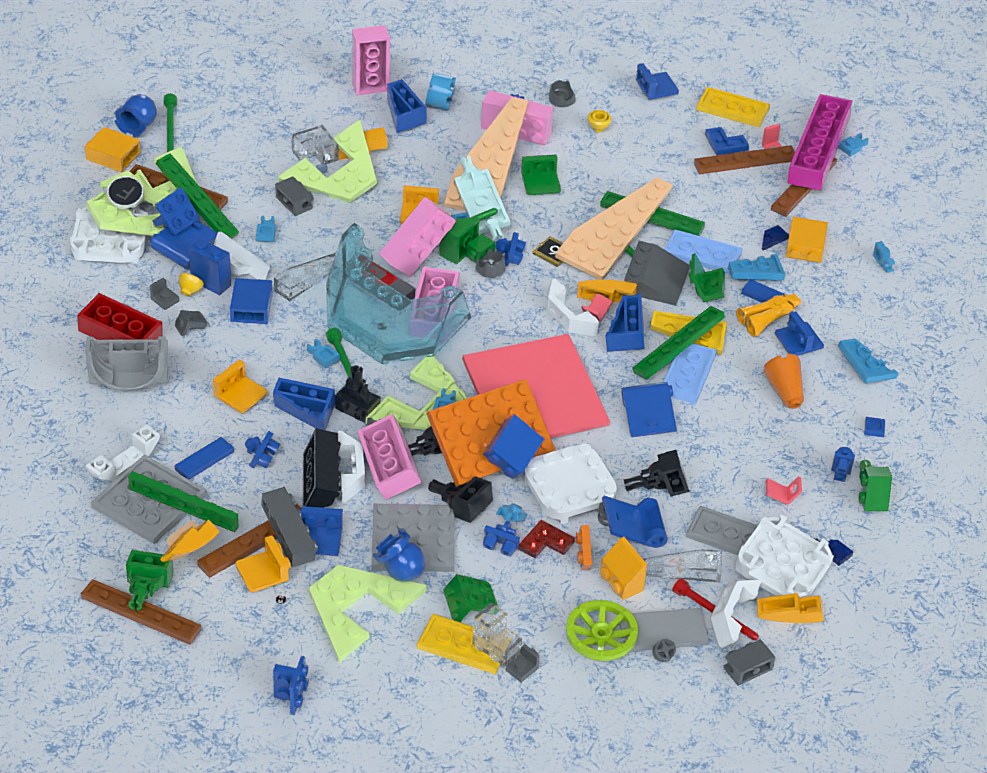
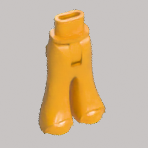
(760, 315)

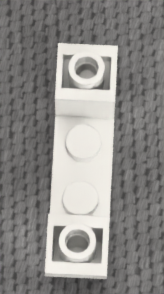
(581, 324)
(143, 443)
(354, 482)
(724, 625)

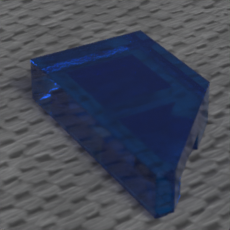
(774, 236)
(840, 551)

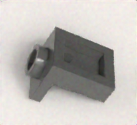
(162, 294)
(189, 319)
(524, 664)

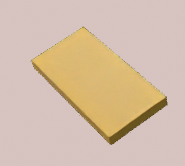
(733, 106)
(454, 642)

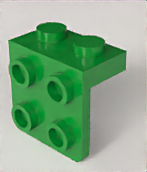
(540, 174)
(708, 284)
(466, 595)

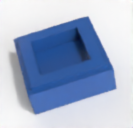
(874, 427)

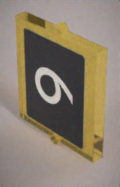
(547, 251)

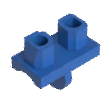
(512, 249)
(255, 446)
(842, 463)
(504, 535)

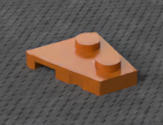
(584, 545)

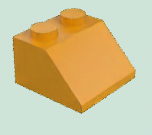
(624, 569)

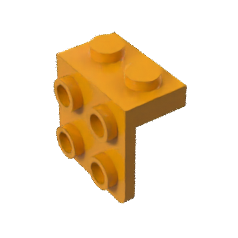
(413, 196)
(237, 389)
(264, 568)

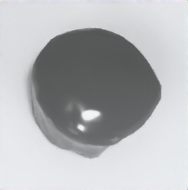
(561, 94)
(491, 264)

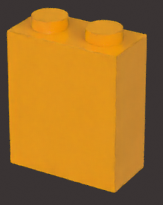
(112, 149)
(806, 239)

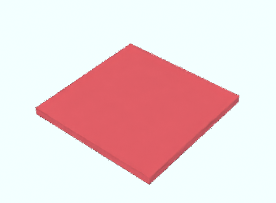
(554, 376)

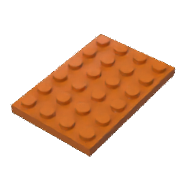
(470, 425)

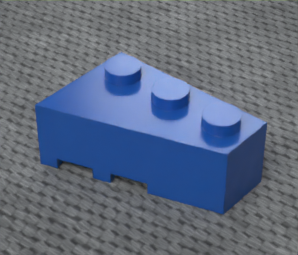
(405, 106)
(628, 325)
(305, 401)

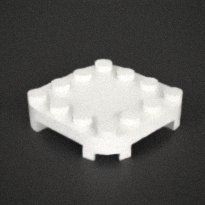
(104, 245)
(569, 481)
(784, 558)

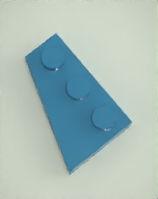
(758, 269)
(864, 363)

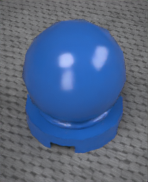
(135, 114)
(402, 558)

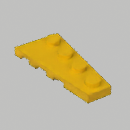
(671, 323)

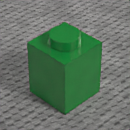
(479, 247)

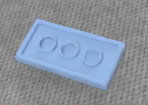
(710, 252)
(690, 372)

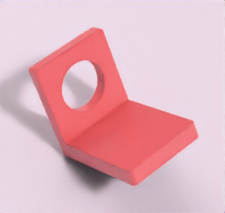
(771, 136)
(598, 307)
(781, 492)

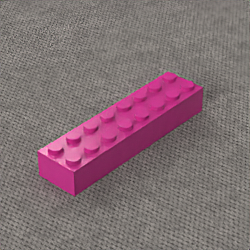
(819, 142)

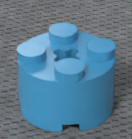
(440, 91)

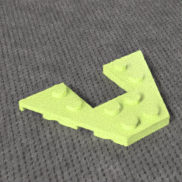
(348, 181)
(158, 193)
(121, 220)
(430, 374)
(343, 588)

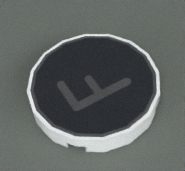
(125, 192)

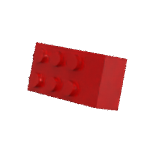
(113, 320)

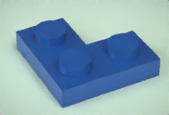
(725, 145)

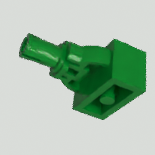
(875, 487)
(146, 575)

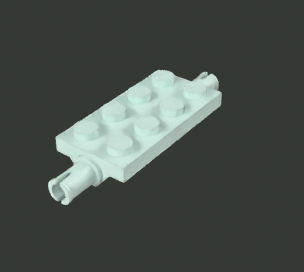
(480, 195)

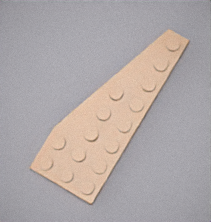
(493, 150)
(604, 238)

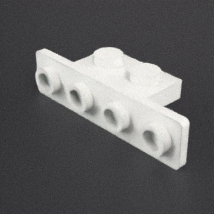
(241, 259)

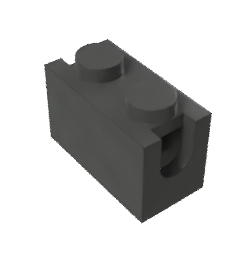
(294, 196)
(749, 662)

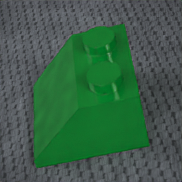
(454, 243)

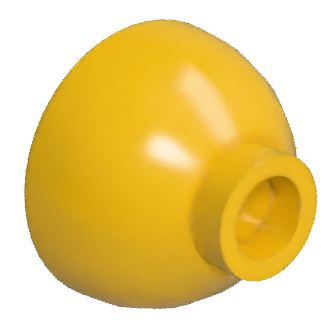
(599, 120)
(189, 284)

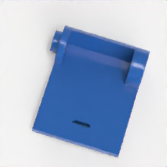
(177, 246)
(649, 409)
(636, 523)

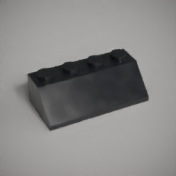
(321, 469)

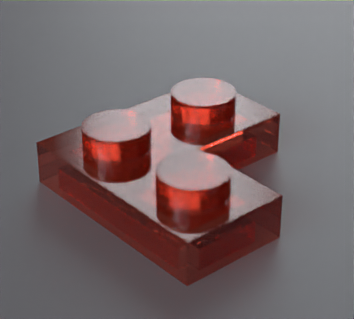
(546, 535)

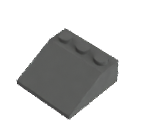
(657, 273)

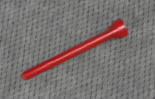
(682, 588)

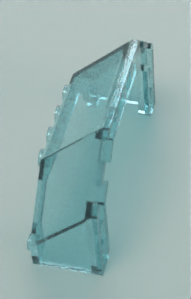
(381, 318)

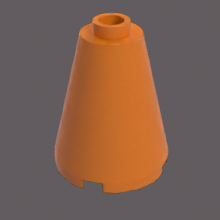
(786, 379)

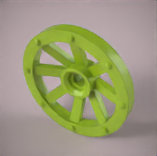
(601, 632)

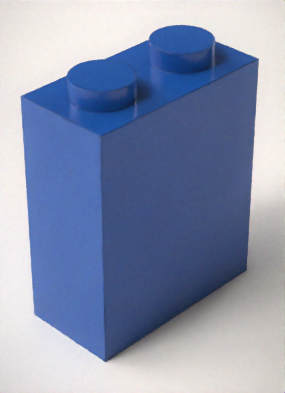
(210, 265)
(251, 301)
(513, 446)

